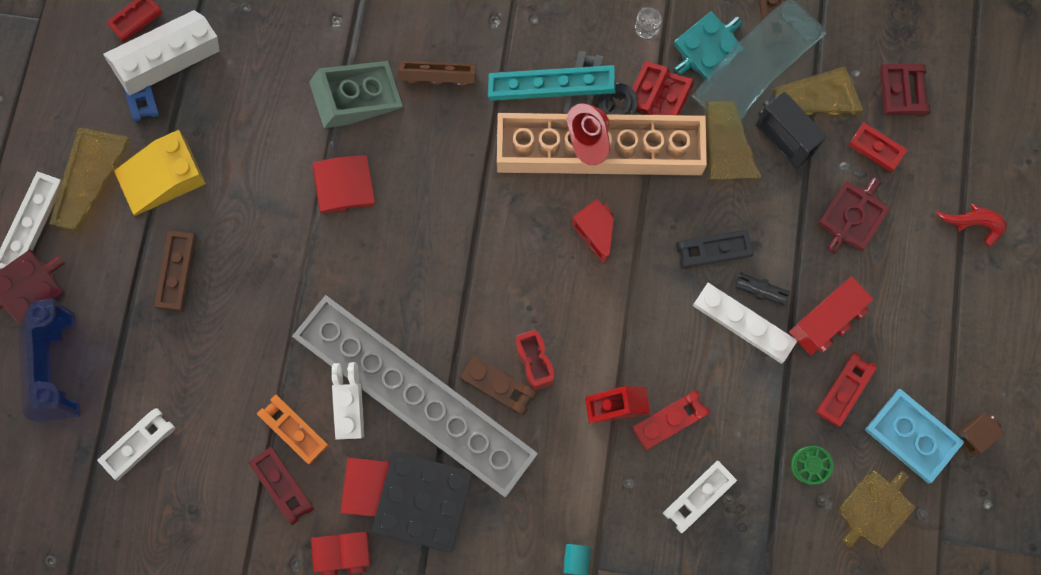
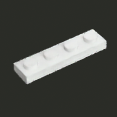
(30, 218)
(745, 323)

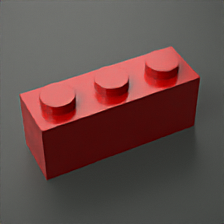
(832, 317)

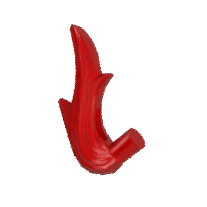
(978, 216)

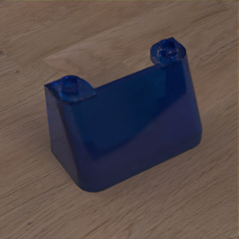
(41, 325)

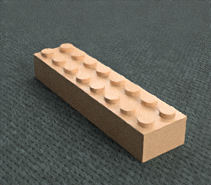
(636, 145)

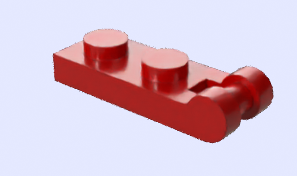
(845, 390)
(670, 420)

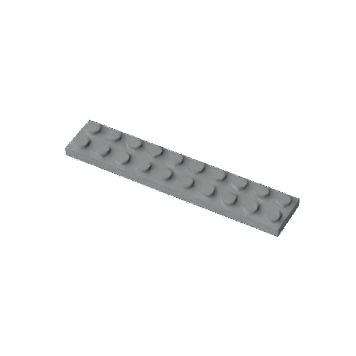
(417, 396)

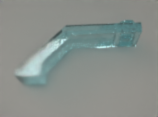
(761, 57)

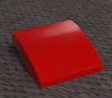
(661, 91)
(343, 183)
(363, 486)

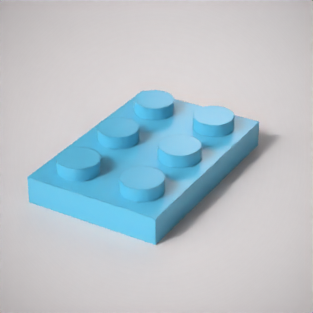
(914, 436)

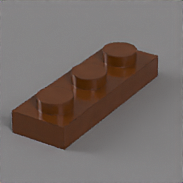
(437, 72)
(175, 271)

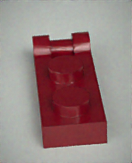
(280, 484)

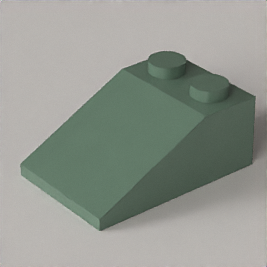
(354, 93)

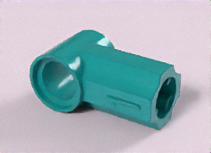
(577, 559)

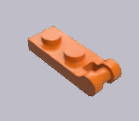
(293, 430)

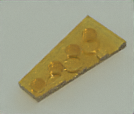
(86, 173)

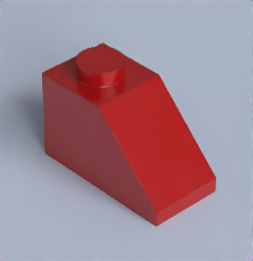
(595, 227)
(617, 404)

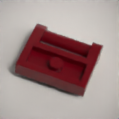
(897, 91)

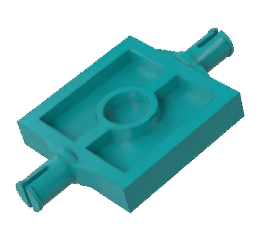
(706, 45)

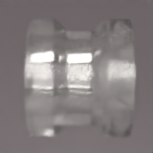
(646, 17)

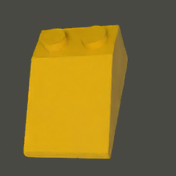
(159, 173)

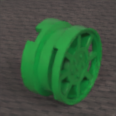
(812, 465)

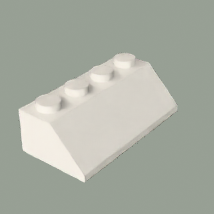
(163, 52)

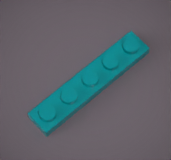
(552, 83)

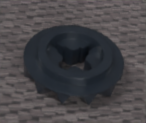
(623, 91)

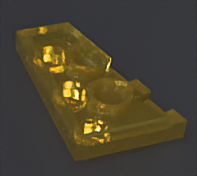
(824, 93)
(726, 144)

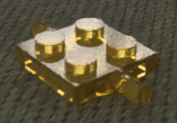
(876, 509)

